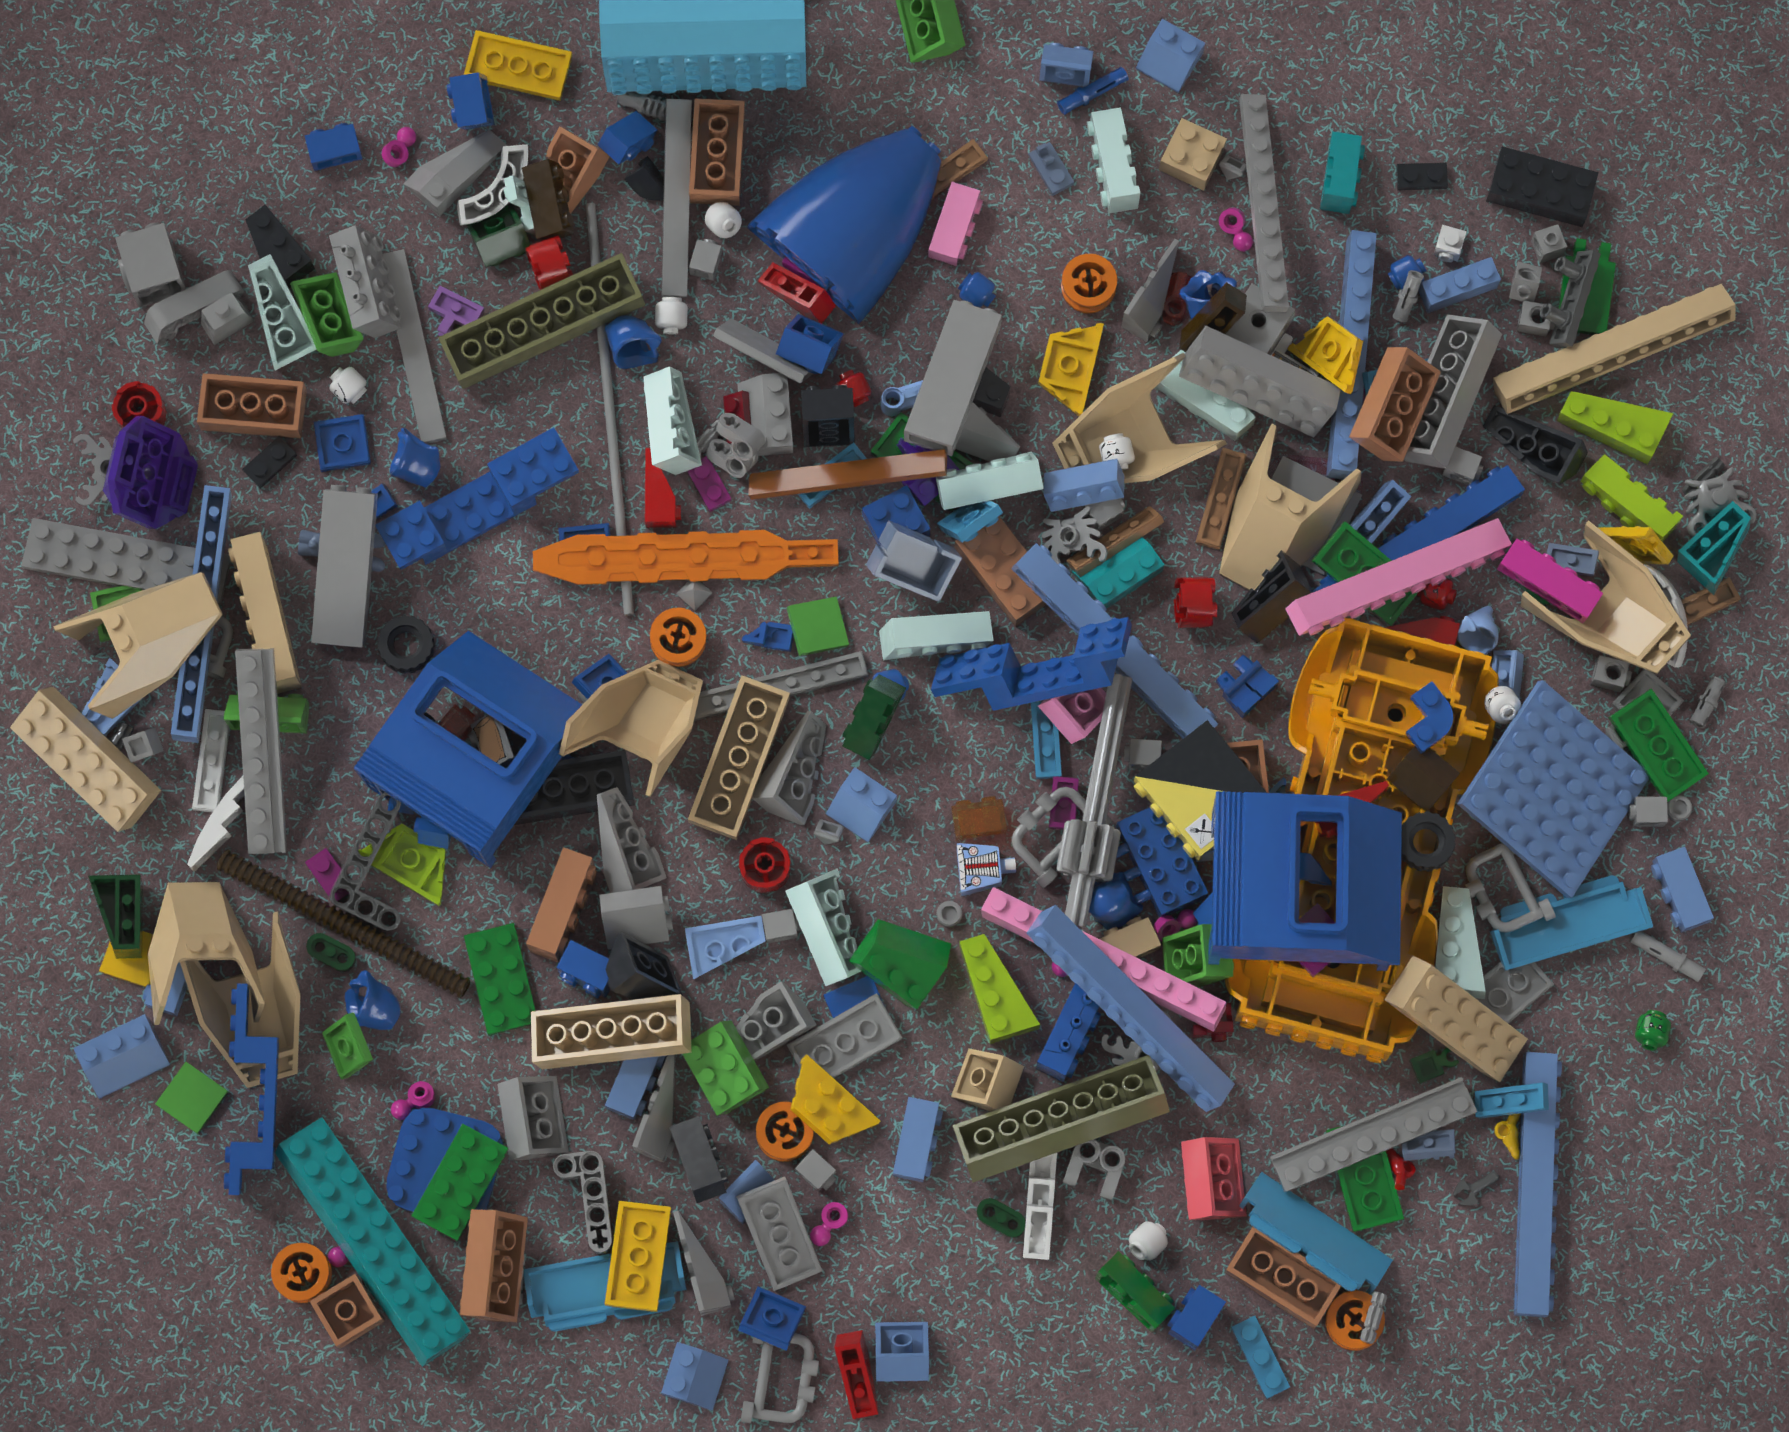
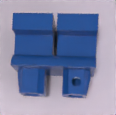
(1248, 688)

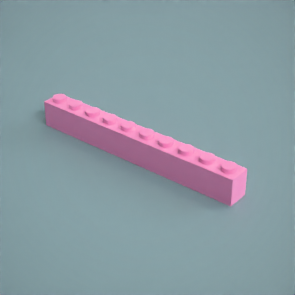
(1398, 577)
(1155, 983)

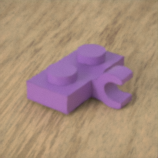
(453, 309)

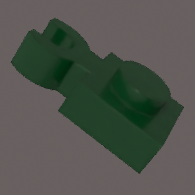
(1430, 1065)

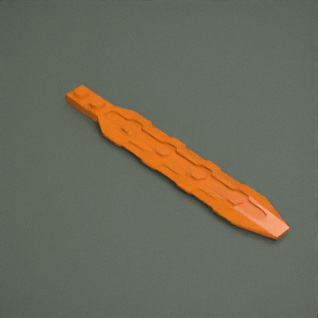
(679, 557)

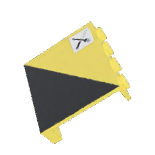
(1185, 785)

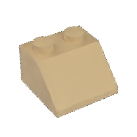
(987, 1080)

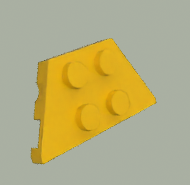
(1331, 352)
(1070, 365)
(1640, 543)
(828, 1105)

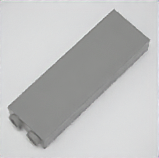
(952, 377)
(344, 566)

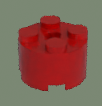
(548, 262)
(137, 395)
(1194, 602)
(764, 850)

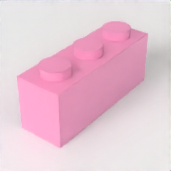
(955, 224)

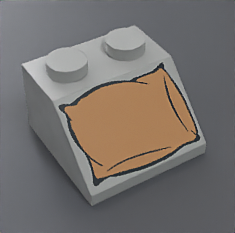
(491, 740)

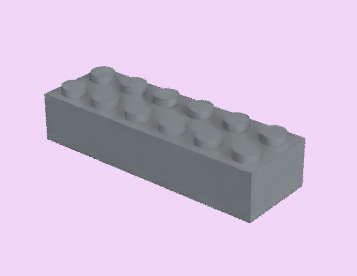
(1463, 357)
(1260, 381)

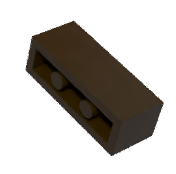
(548, 200)
(1219, 314)

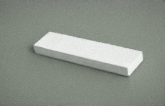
(211, 761)

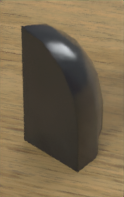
(647, 180)

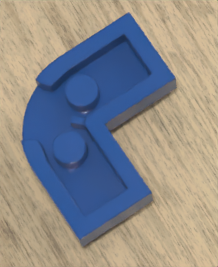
(1437, 718)

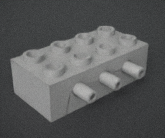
(365, 281)

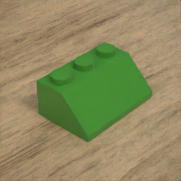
(930, 28)
(326, 314)
(292, 713)

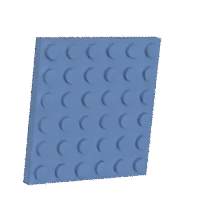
(1554, 789)

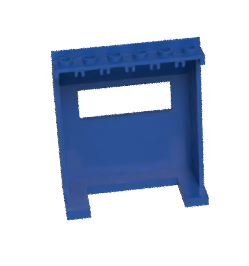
(448, 777)
(1260, 878)

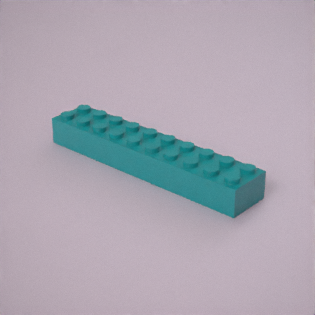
(372, 1241)

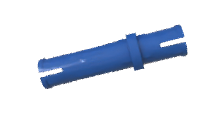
(1085, 94)

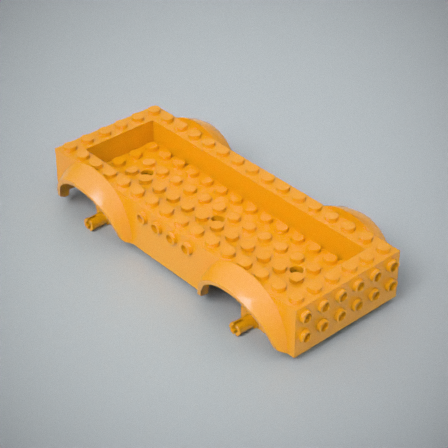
(1345, 748)

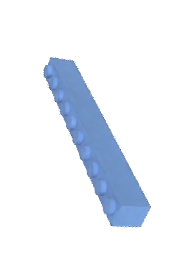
(1355, 318)
(208, 560)
(1078, 609)
(1130, 1008)
(1536, 1192)

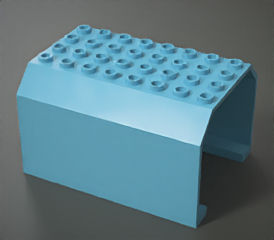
(702, 45)

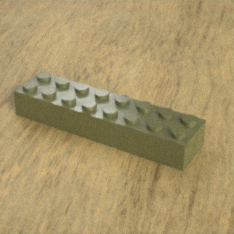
(542, 321)
(1061, 1118)

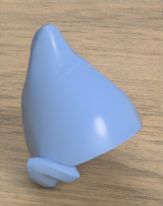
(1479, 631)

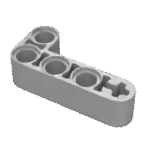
(186, 306)
(590, 1202)

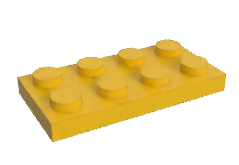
(519, 64)
(638, 1256)

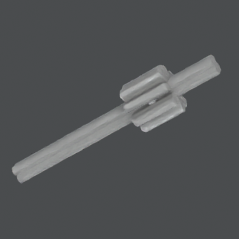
(1091, 845)

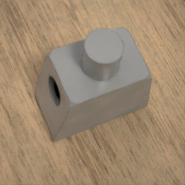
(225, 317)

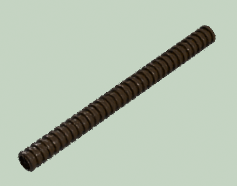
(343, 923)

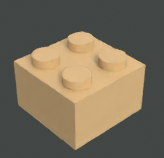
(1192, 154)

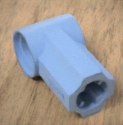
(904, 395)

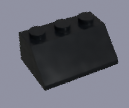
(639, 970)

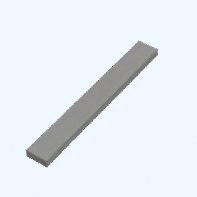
(676, 198)
(415, 351)
(794, 681)

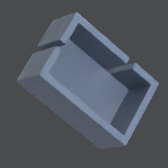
(914, 561)

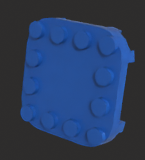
(420, 1149)

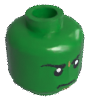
(1653, 1030)

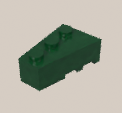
(872, 716)
(121, 910)

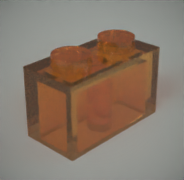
(978, 818)

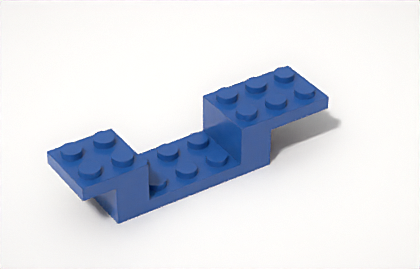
(479, 505)
(1012, 685)
(252, 1050)

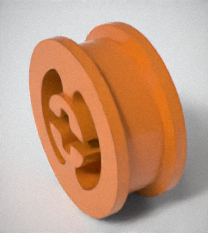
(1071, 286)
(659, 633)
(775, 1150)
(319, 1263)
(1340, 1336)

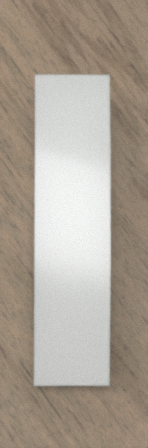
(214, 831)
(1040, 1208)

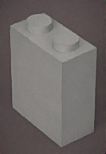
(636, 914)

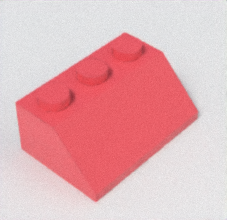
(1213, 1178)

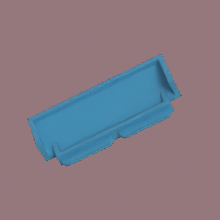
(1593, 915)
(1306, 1229)
(575, 1290)

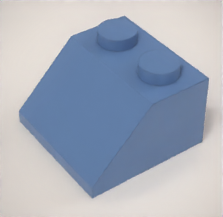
(1170, 55)
(1066, 64)
(861, 804)
(750, 1179)
(902, 1351)
(694, 1376)

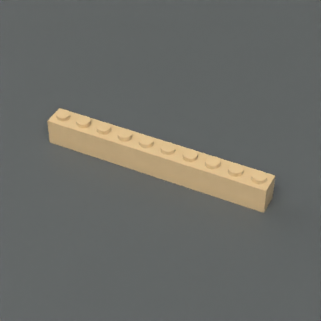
(1614, 348)

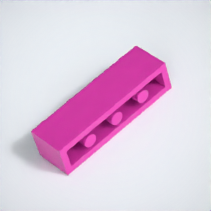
(1549, 580)

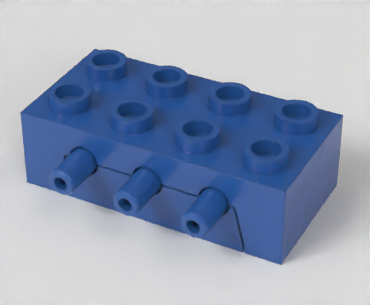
(1161, 864)
(1069, 1035)

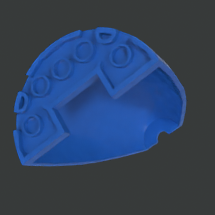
(855, 217)

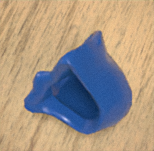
(1196, 291)
(628, 341)
(415, 460)
(1113, 902)
(379, 1006)

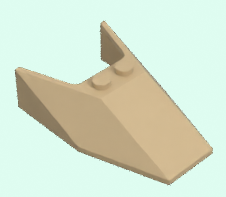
(1130, 411)
(1275, 519)
(1631, 616)
(151, 635)
(640, 712)
(198, 925)
(278, 1019)

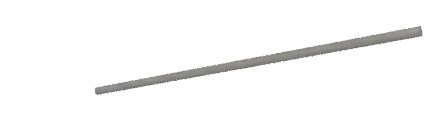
(609, 411)

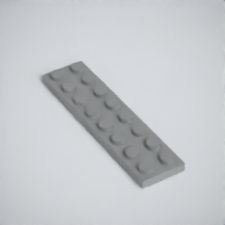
(108, 556)

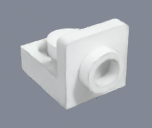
(1449, 244)

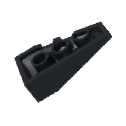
(1540, 447)

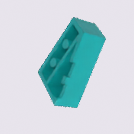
(1342, 172)
(1715, 546)

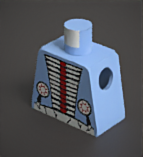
(981, 867)

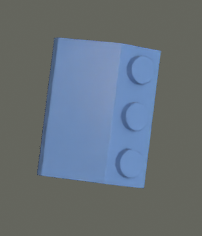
(122, 1056)

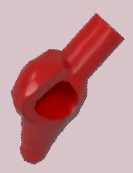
(1401, 1168)

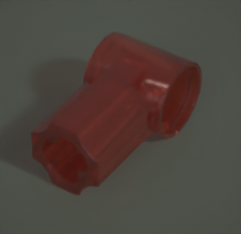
(1173, 299)

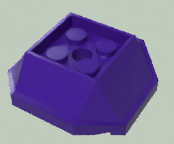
(149, 474)

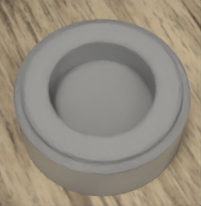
(1679, 808)
(949, 914)

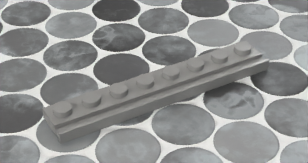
(261, 750)
(1373, 1134)

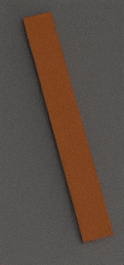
(848, 474)

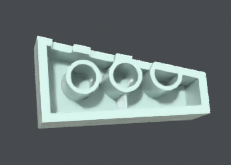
(1114, 161)
(280, 315)
(1217, 410)
(670, 422)
(990, 481)
(935, 634)
(825, 925)
(1458, 943)

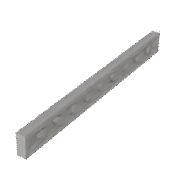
(1263, 203)

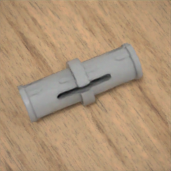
(1408, 296)
(1707, 702)

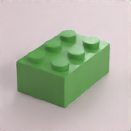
(1187, 957)
(725, 1068)

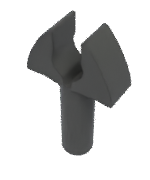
(1475, 1188)

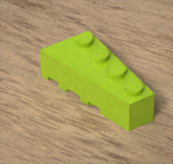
(1616, 424)
(1628, 498)
(996, 994)

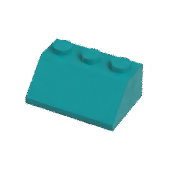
(1122, 573)

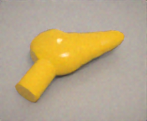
(1509, 1134)

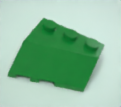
(902, 961)
(1135, 1291)

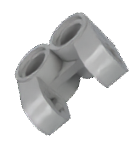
(742, 452)
(1098, 1162)

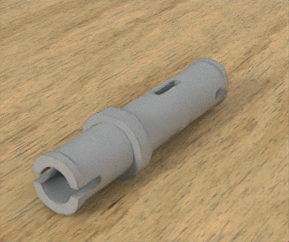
(1669, 956)

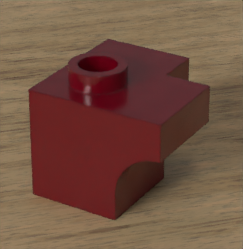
(1223, 1030)

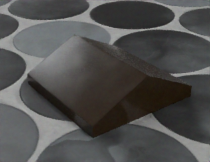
(1423, 777)

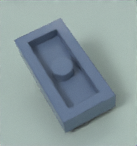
(1051, 168)
(1579, 559)
(1430, 1145)

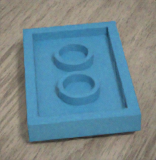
(969, 519)

